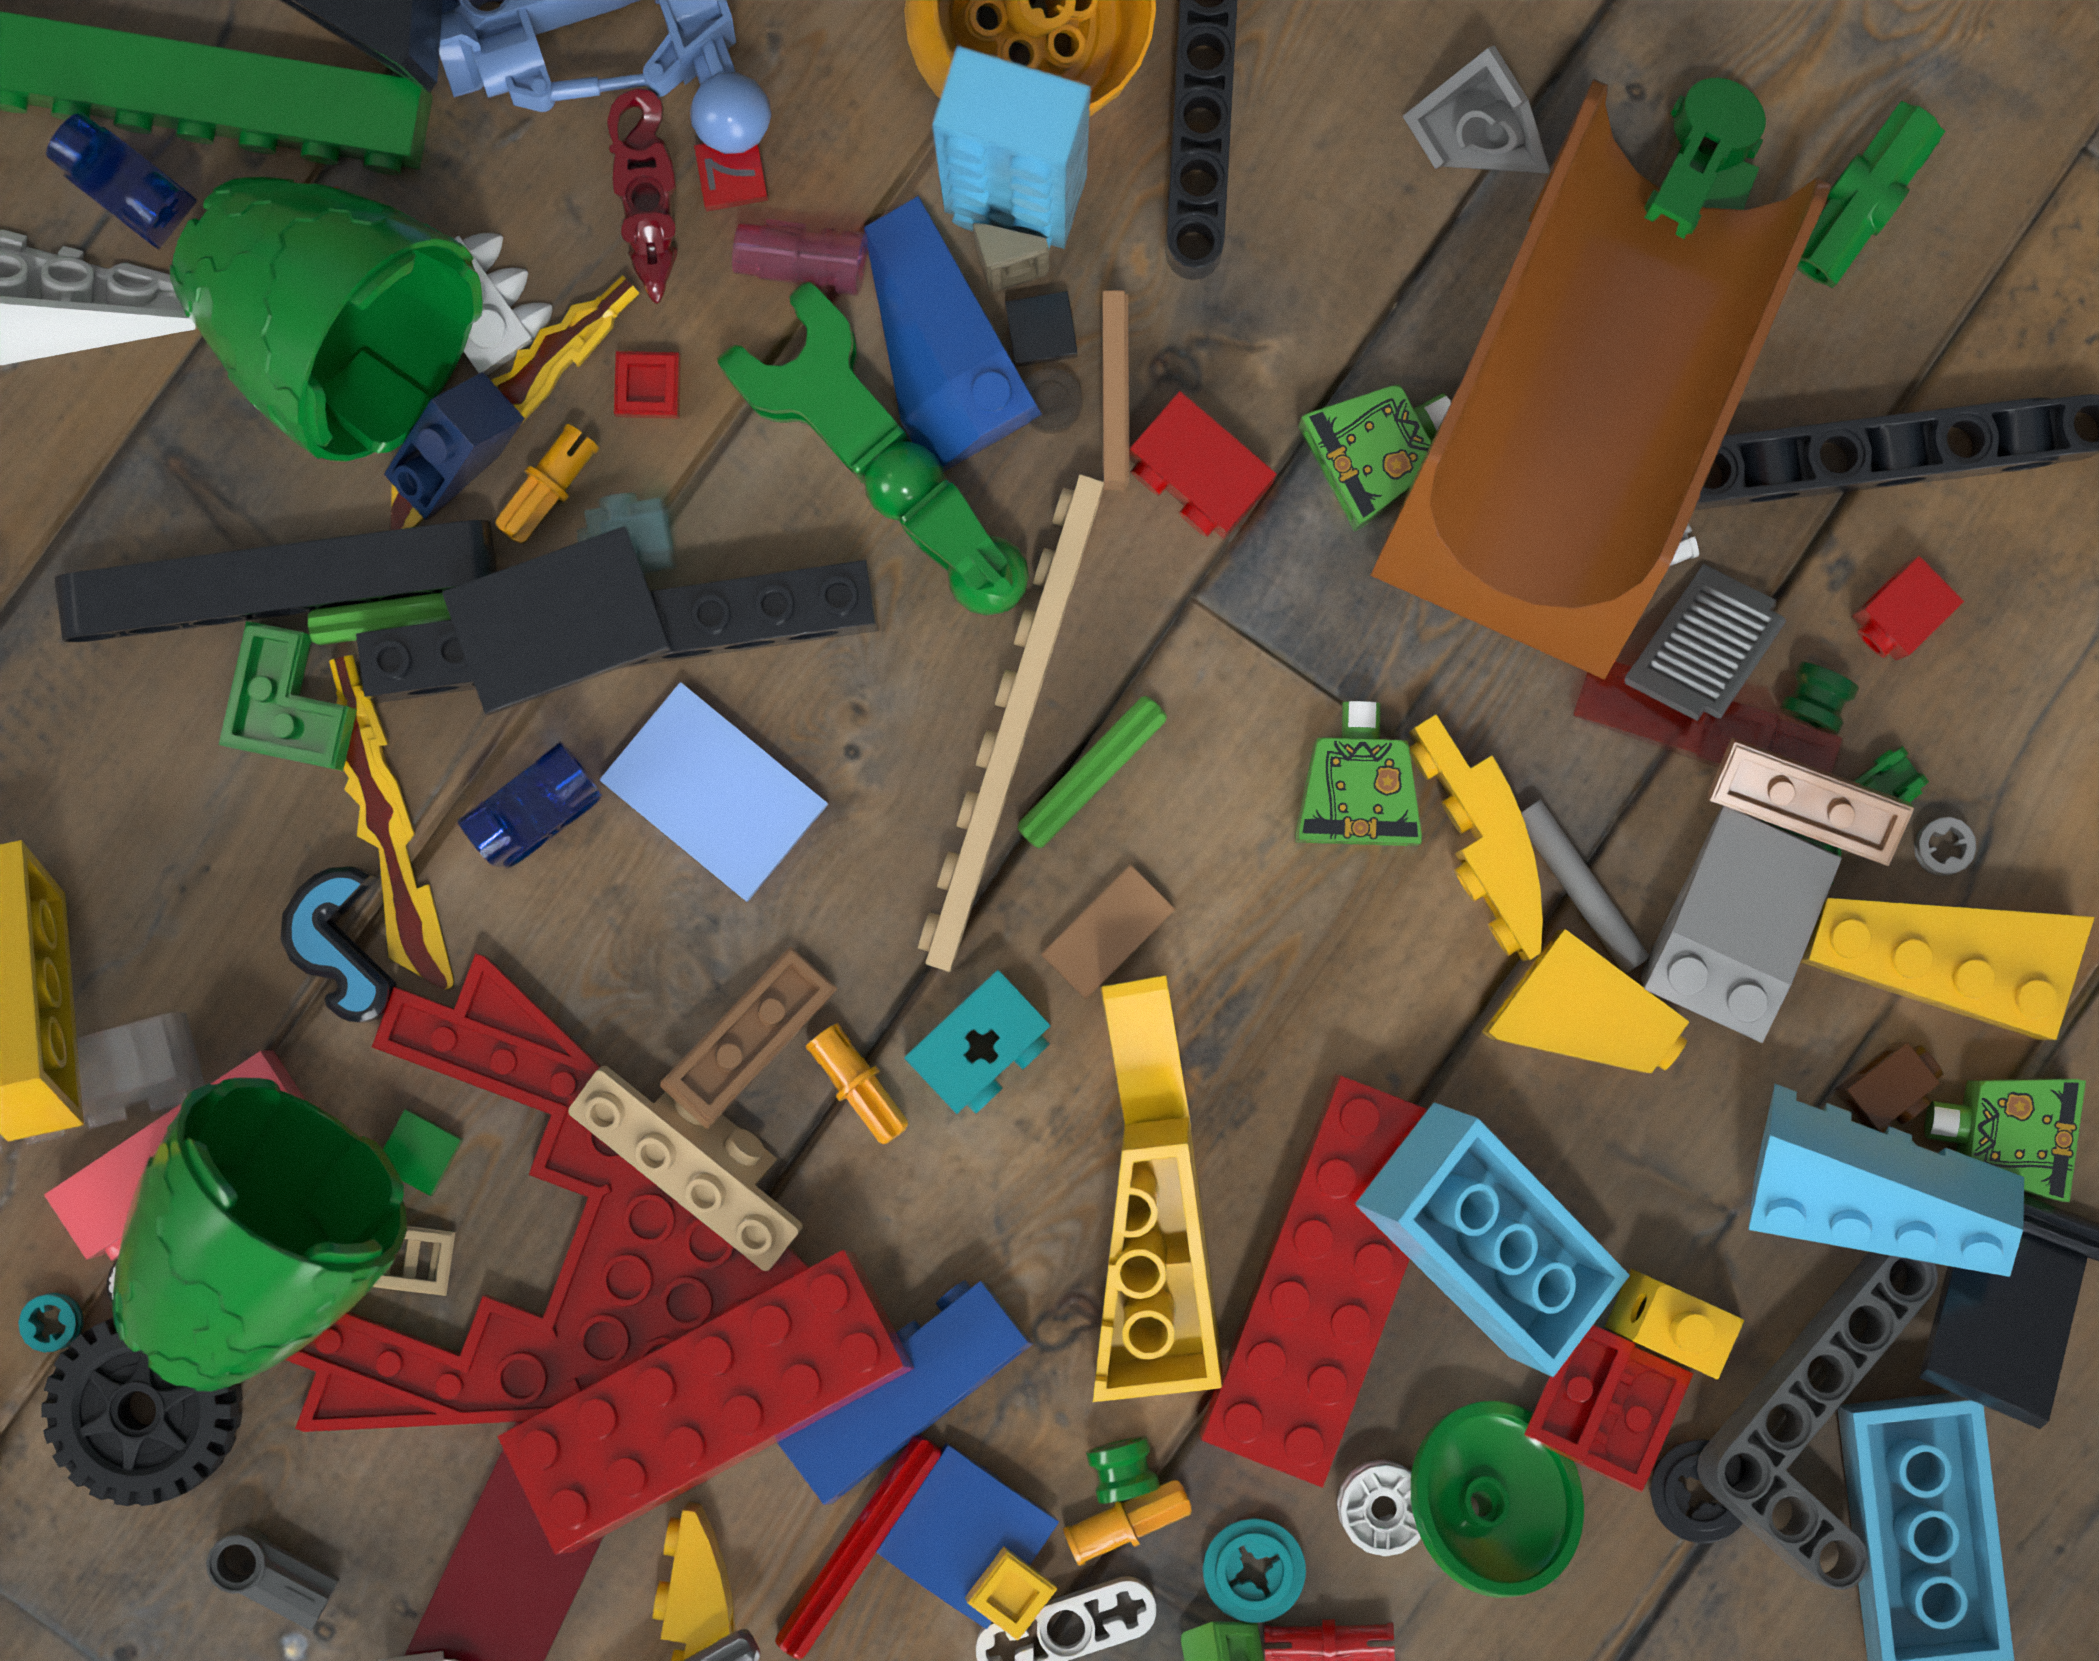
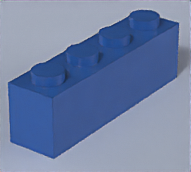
(950, 1361)

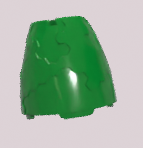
(327, 309)
(251, 1234)

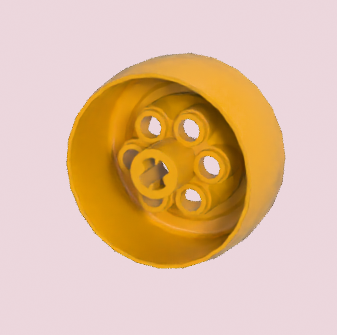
(1105, 39)

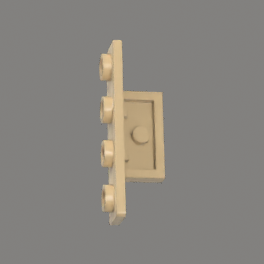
(701, 1168)

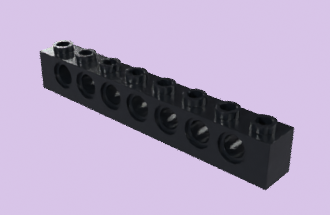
(695, 617)

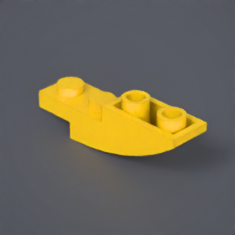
(1501, 859)
(698, 1598)

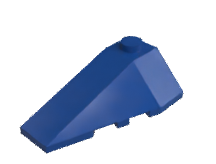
(943, 354)

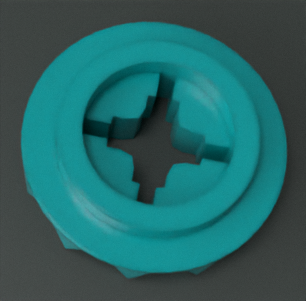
(1245, 1599)

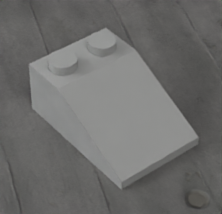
(1741, 923)

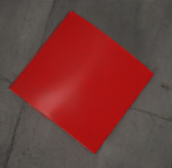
(1610, 1407)

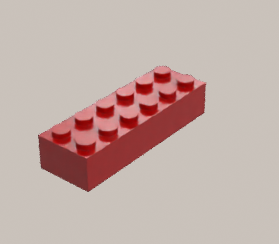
(1316, 1296)
(705, 1402)

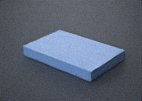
(713, 792)

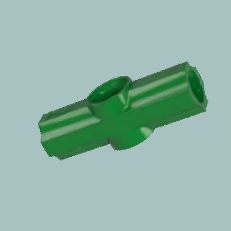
(1869, 192)

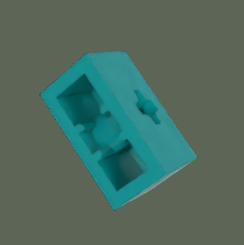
(942, 1056)

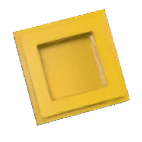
(1010, 1593)

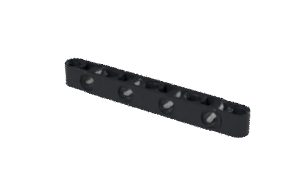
(1900, 450)

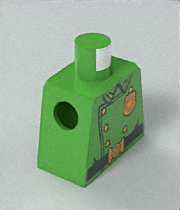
(1372, 448)
(1359, 786)
(2017, 1127)

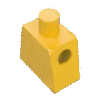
(1674, 1324)

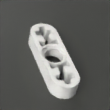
(1115, 1626)

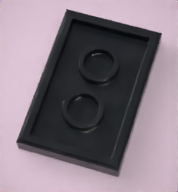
(556, 620)
(2007, 1335)

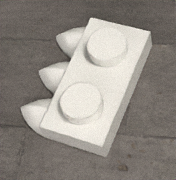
(500, 329)

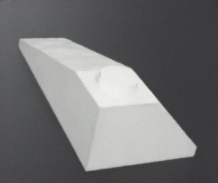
(69, 305)

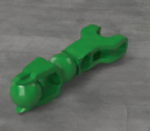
(898, 475)

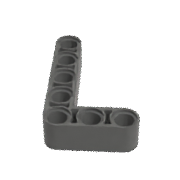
(1806, 1412)

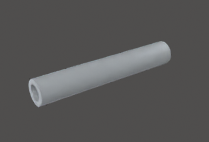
(1583, 888)

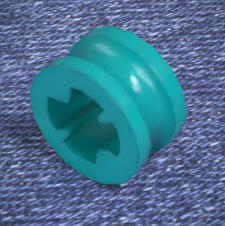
(32, 1328)

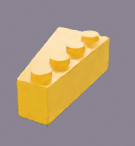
(1968, 961)
(1158, 1292)

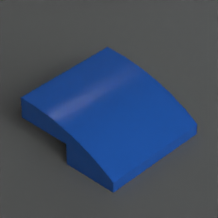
(960, 1526)

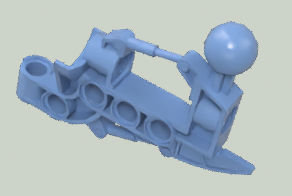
(504, 56)

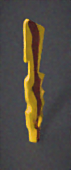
(541, 366)
(384, 821)

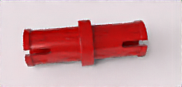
(1330, 1642)

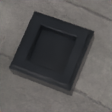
(1041, 329)

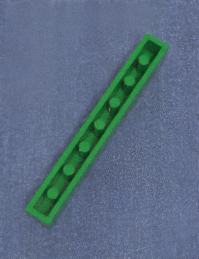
(212, 93)

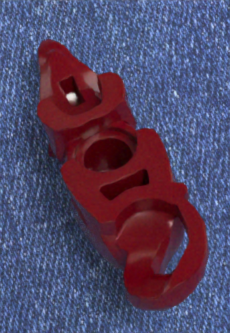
(645, 184)

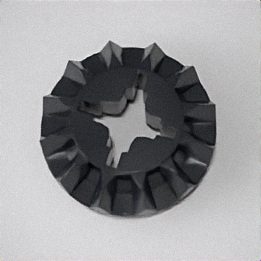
(1670, 1499)

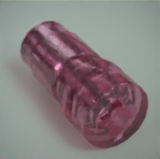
(794, 255)

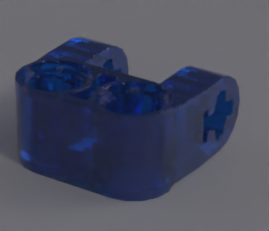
(119, 179)
(531, 808)

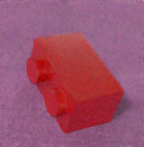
(1199, 467)

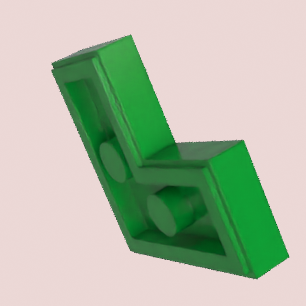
(265, 704)

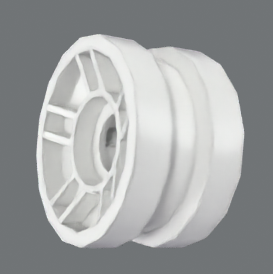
(1356, 1494)

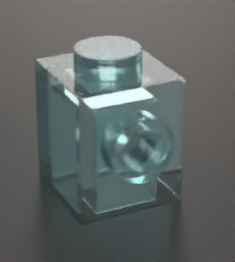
(646, 523)

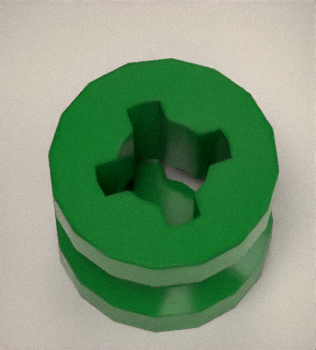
(1122, 1469)

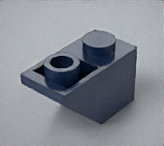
(453, 444)

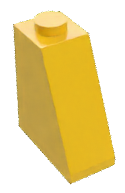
(1588, 1011)
(1145, 1050)

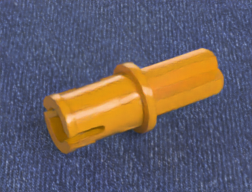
(544, 485)
(857, 1083)
(1127, 1521)

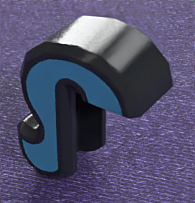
(327, 951)

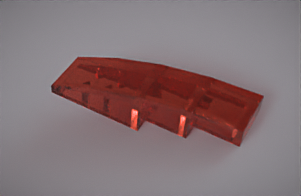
(1643, 718)

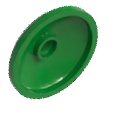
(1525, 1499)

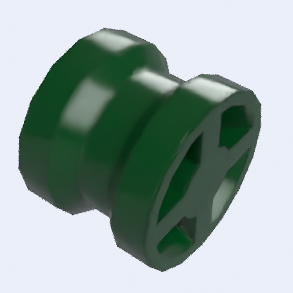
(1819, 698)

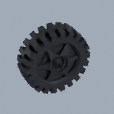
(109, 1447)

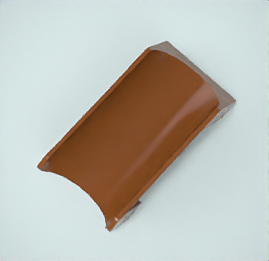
(1593, 404)

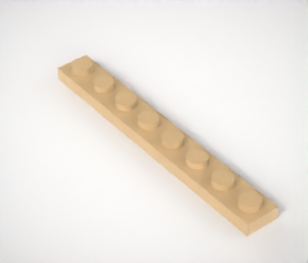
(1019, 696)

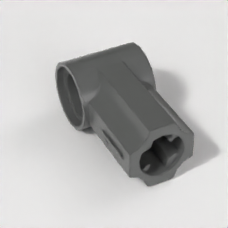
(279, 1579)

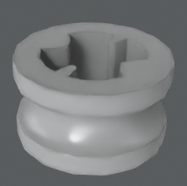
(1951, 864)

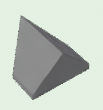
(1479, 120)

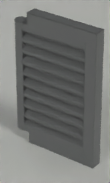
(1707, 645)

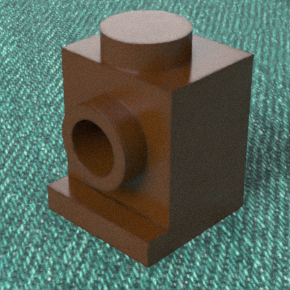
(1891, 1086)

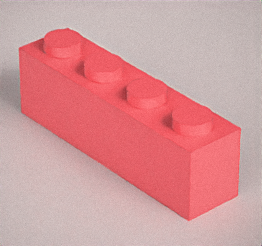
(98, 1197)

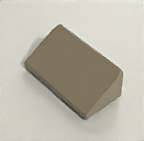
(1009, 256)

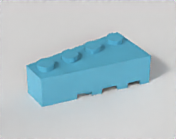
(1881, 1191)

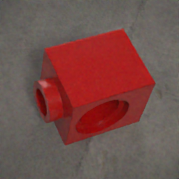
(1906, 610)

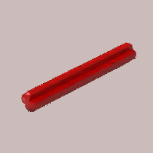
(858, 1547)

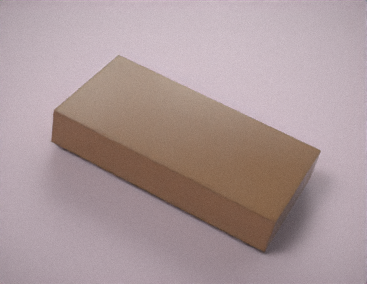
(1108, 931)

